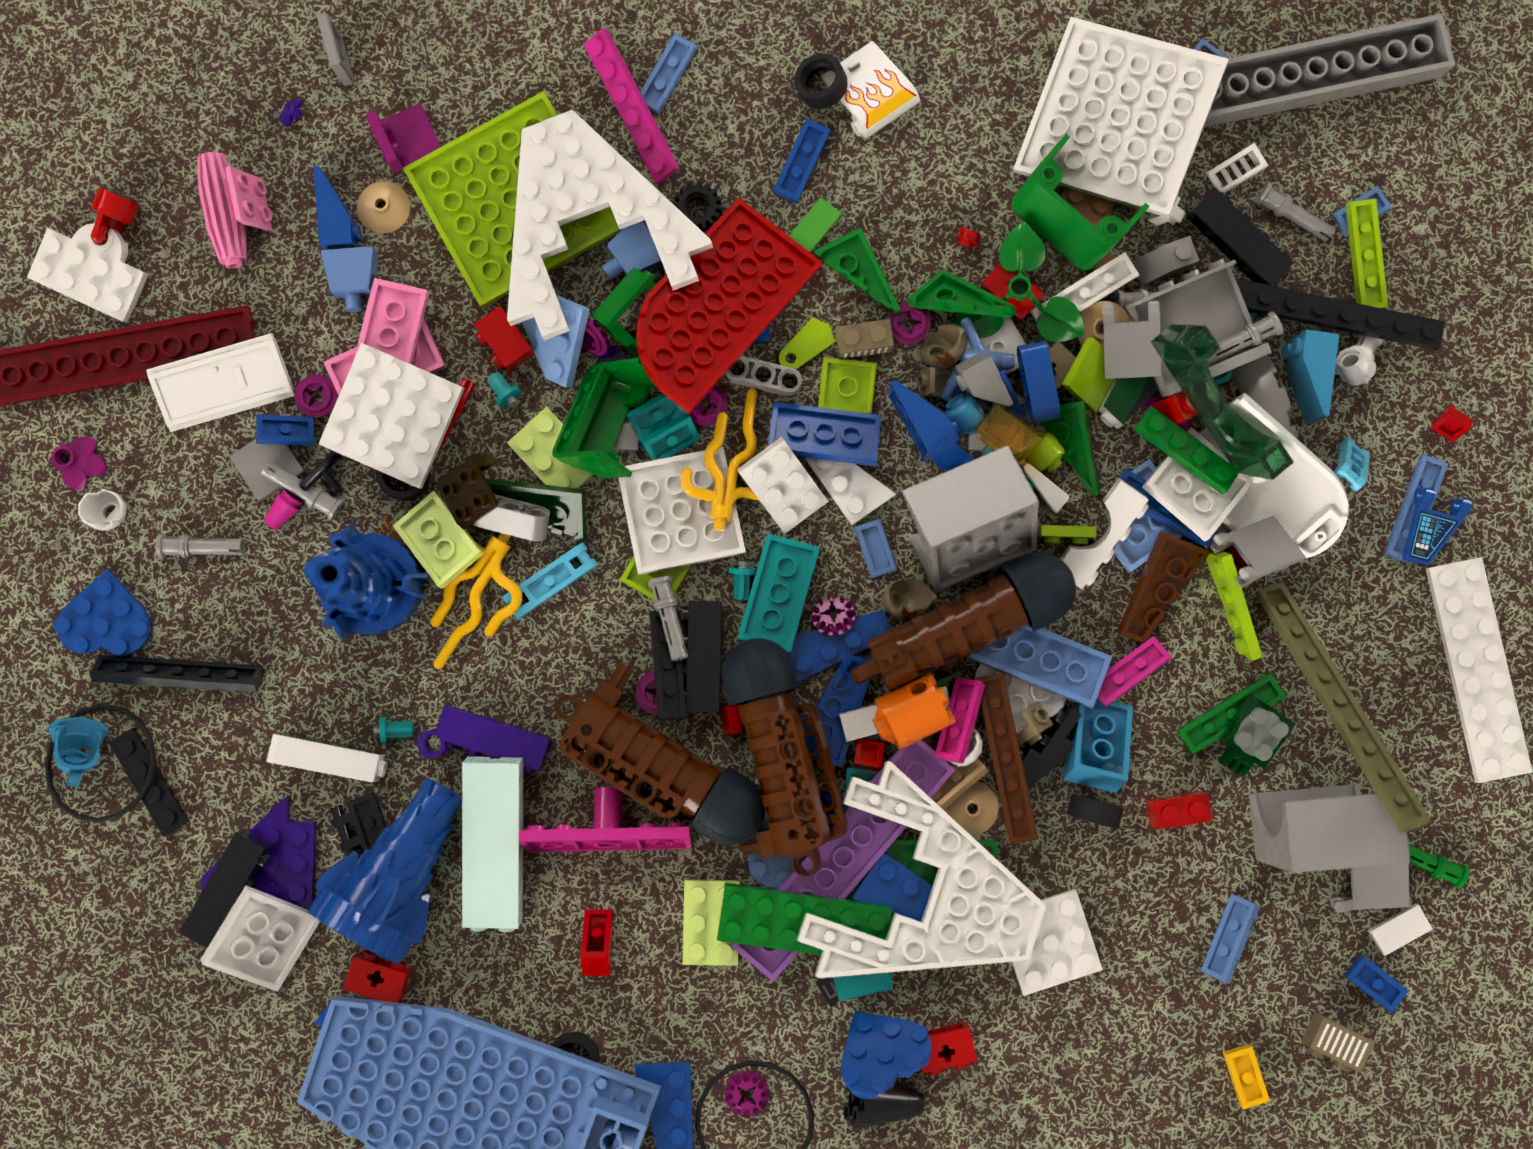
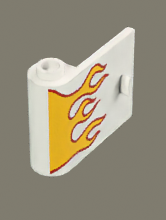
(875, 90)

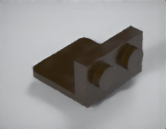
(468, 491)

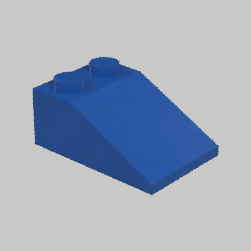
(923, 421)

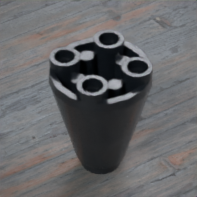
(893, 1105)

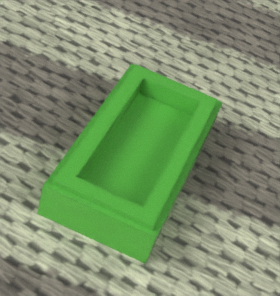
(815, 225)

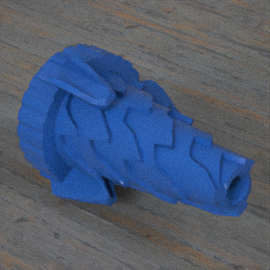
(375, 583)
(381, 894)

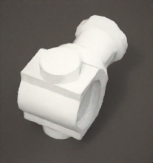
(1357, 362)

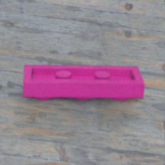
(1132, 670)
(964, 706)

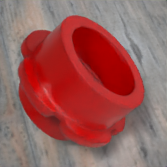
(968, 238)

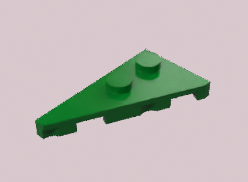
(856, 263)
(955, 294)
(1075, 437)

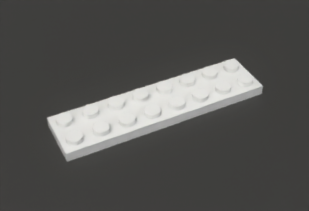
(1479, 670)

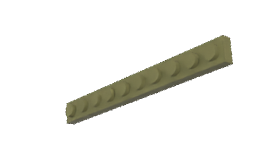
(1343, 709)

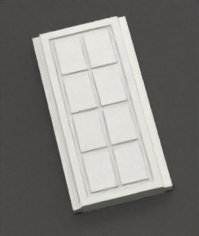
(220, 382)

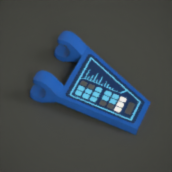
(1432, 528)

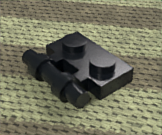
(367, 820)

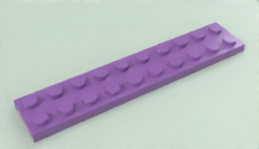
(854, 854)

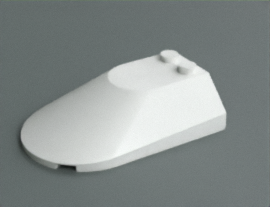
(1303, 498)

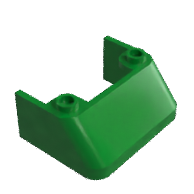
(1060, 222)
(599, 414)

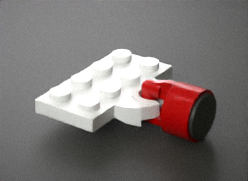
(93, 261)

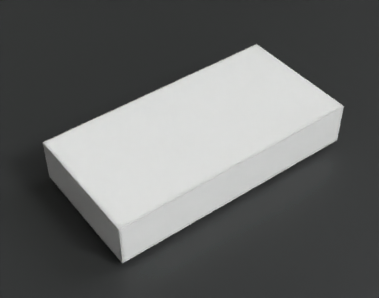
(1400, 929)

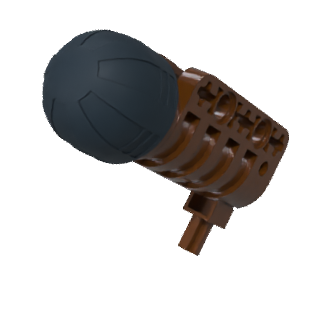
(1030, 592)
(782, 761)
(725, 806)

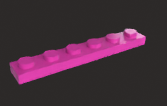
(631, 106)

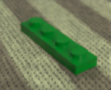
(1186, 450)
(1212, 723)

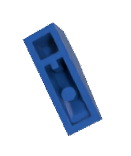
(334, 221)

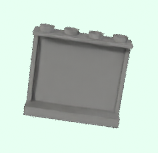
(1201, 300)

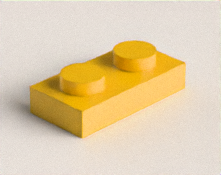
(1246, 1076)

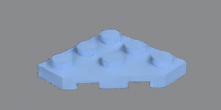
(561, 353)
(1144, 532)

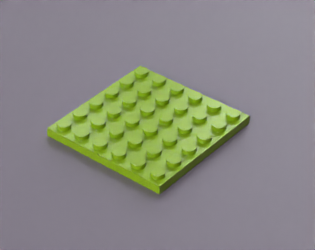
(473, 196)

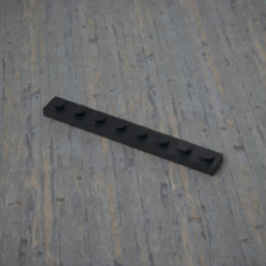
(1342, 315)

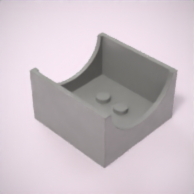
(973, 518)
(1324, 830)

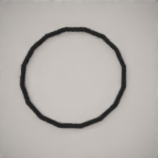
(149, 778)
(761, 1064)

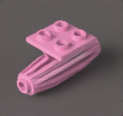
(228, 204)

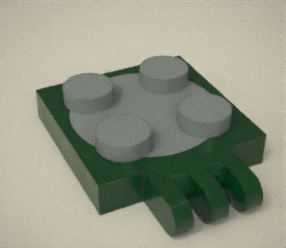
(1254, 736)

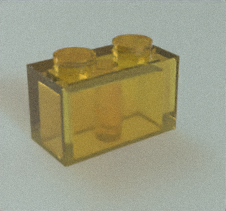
(1006, 429)

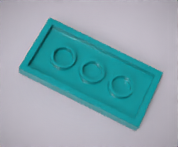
(779, 591)

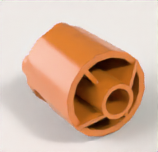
(912, 712)

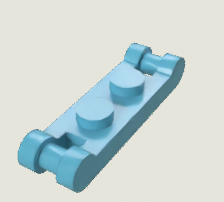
(1352, 464)
(553, 579)

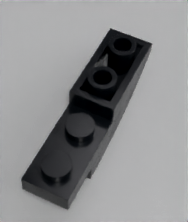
(1050, 748)

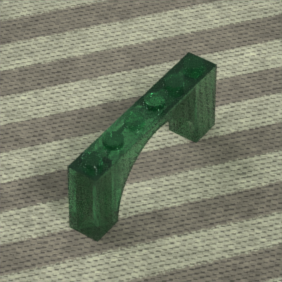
(1186, 355)

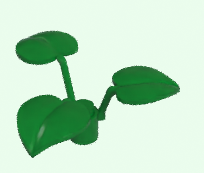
(1027, 252)

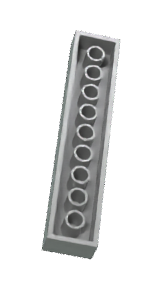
(1332, 69)

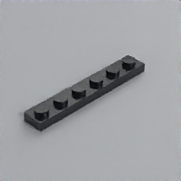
(177, 673)

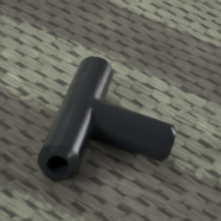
(321, 472)

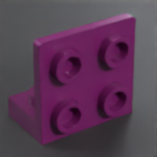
(404, 136)

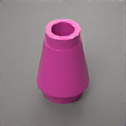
(282, 509)

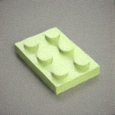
(535, 447)
(437, 540)
(701, 924)

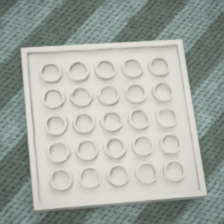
(1128, 111)

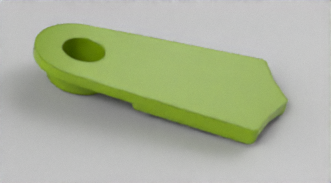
(807, 343)

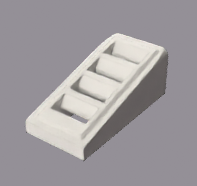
(1256, 157)
(1051, 493)

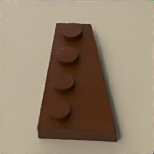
(1163, 576)

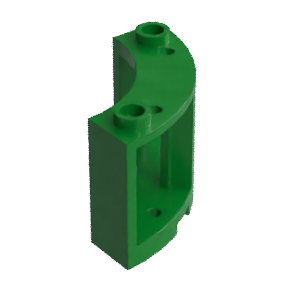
(618, 302)

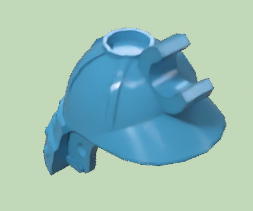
(69, 737)

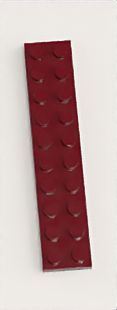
(115, 354)

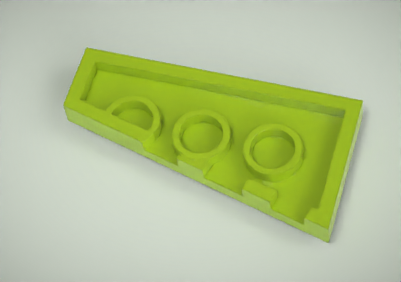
(1234, 602)

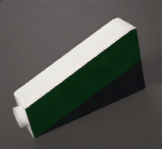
(1125, 399)
(326, 757)

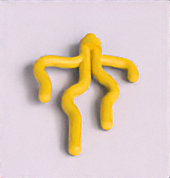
(725, 494)
(489, 566)

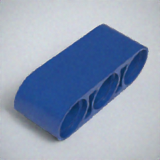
(1038, 382)

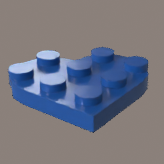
(104, 618)
(881, 1051)

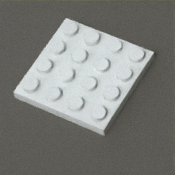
(391, 416)
(669, 525)

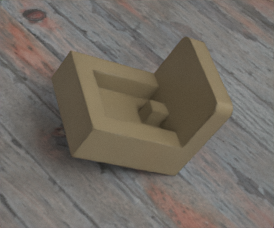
(932, 381)
(1037, 720)

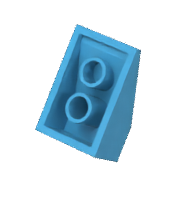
(1311, 371)
(1100, 747)

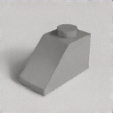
(1166, 261)
(982, 379)

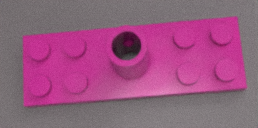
(606, 832)

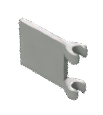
(1129, 346)
(1262, 546)
(1376, 888)

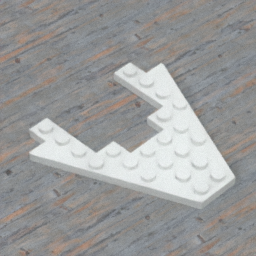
(569, 175)
(973, 910)

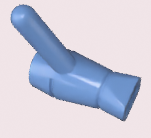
(1002, 360)

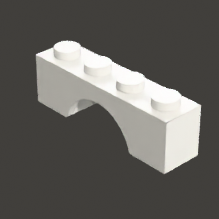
(1123, 506)

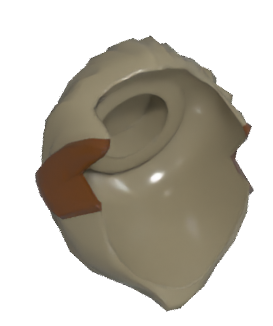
(943, 346)
(908, 598)

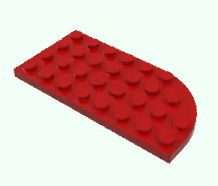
(704, 328)

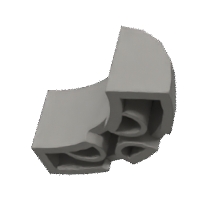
(1261, 385)

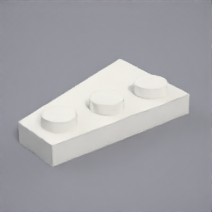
(850, 487)

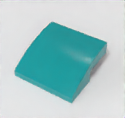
(662, 427)
(862, 985)

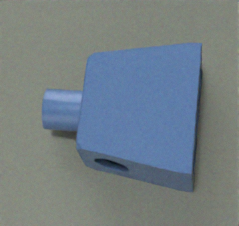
(631, 249)
(351, 273)

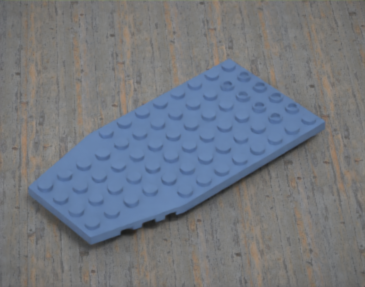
(460, 1083)

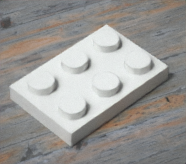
(782, 485)

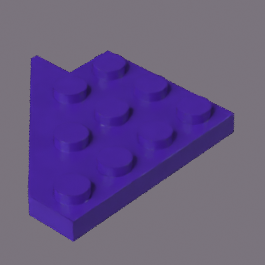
(292, 865)

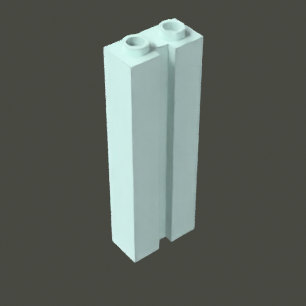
(491, 843)

